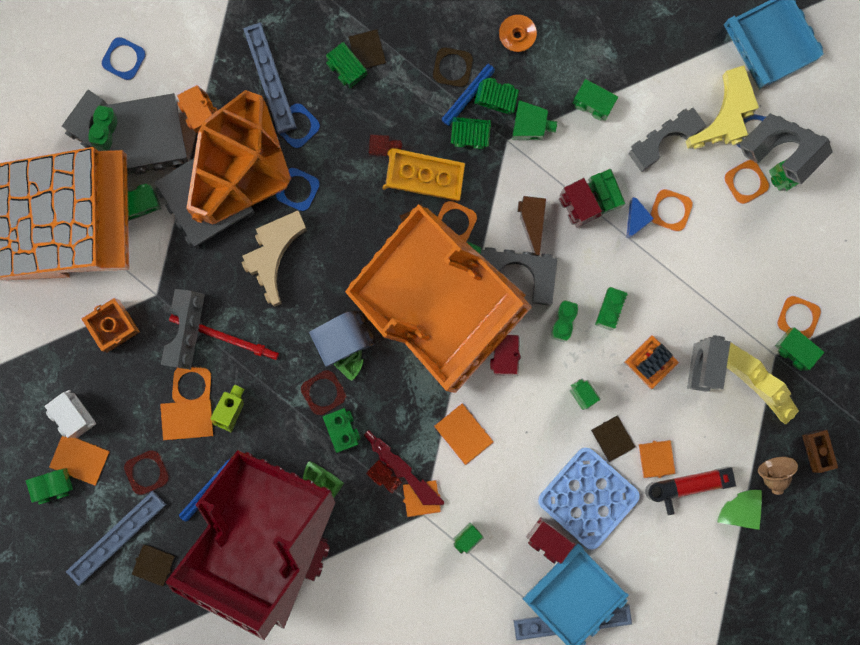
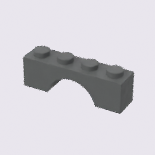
(685, 126)
(181, 350)

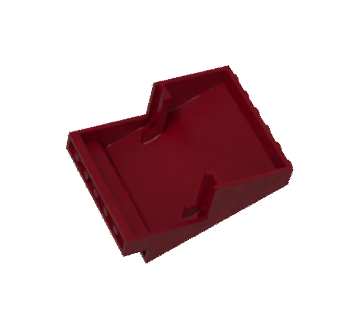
(255, 544)

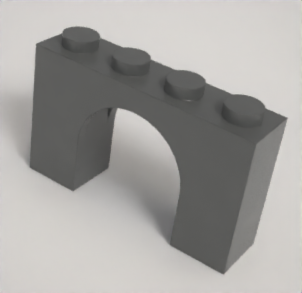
(81, 118)
(775, 131)
(541, 267)
(709, 364)

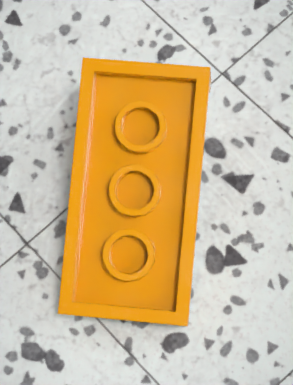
(424, 174)

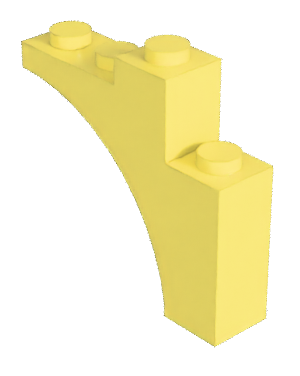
(737, 103)
(767, 386)

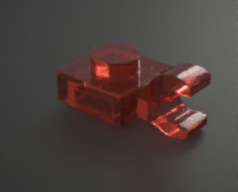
(381, 145)
(381, 475)

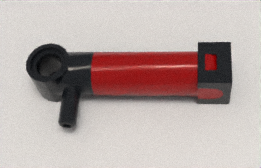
(691, 484)

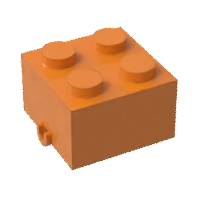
(197, 107)
(110, 325)

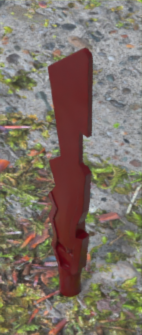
(422, 489)

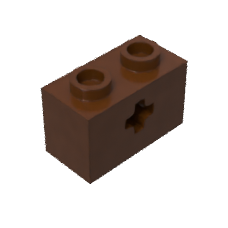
(820, 451)

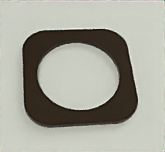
(447, 51)

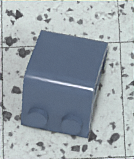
(341, 337)

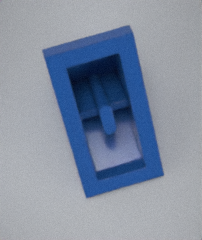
(637, 217)

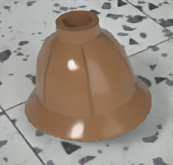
(778, 473)

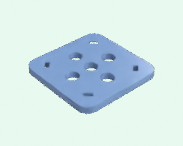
(589, 519)

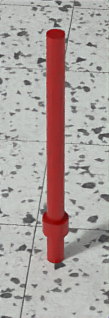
(257, 349)

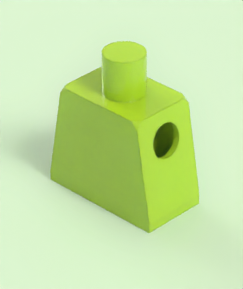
(225, 416)

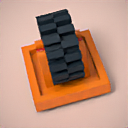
(651, 362)

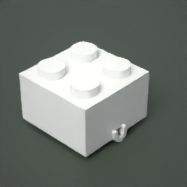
(69, 415)

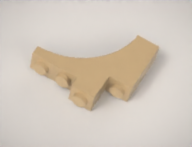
(266, 260)

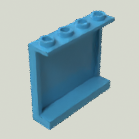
(774, 40)
(575, 597)

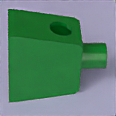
(531, 122)

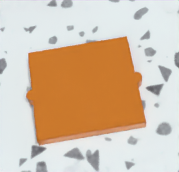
(656, 459)
(413, 504)

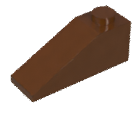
(532, 219)

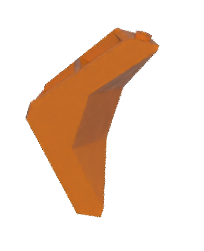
(236, 160)

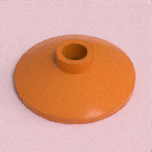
(521, 25)

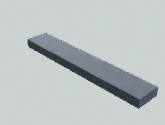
(269, 78)
(116, 538)
(536, 627)

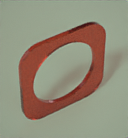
(318, 410)
(163, 478)

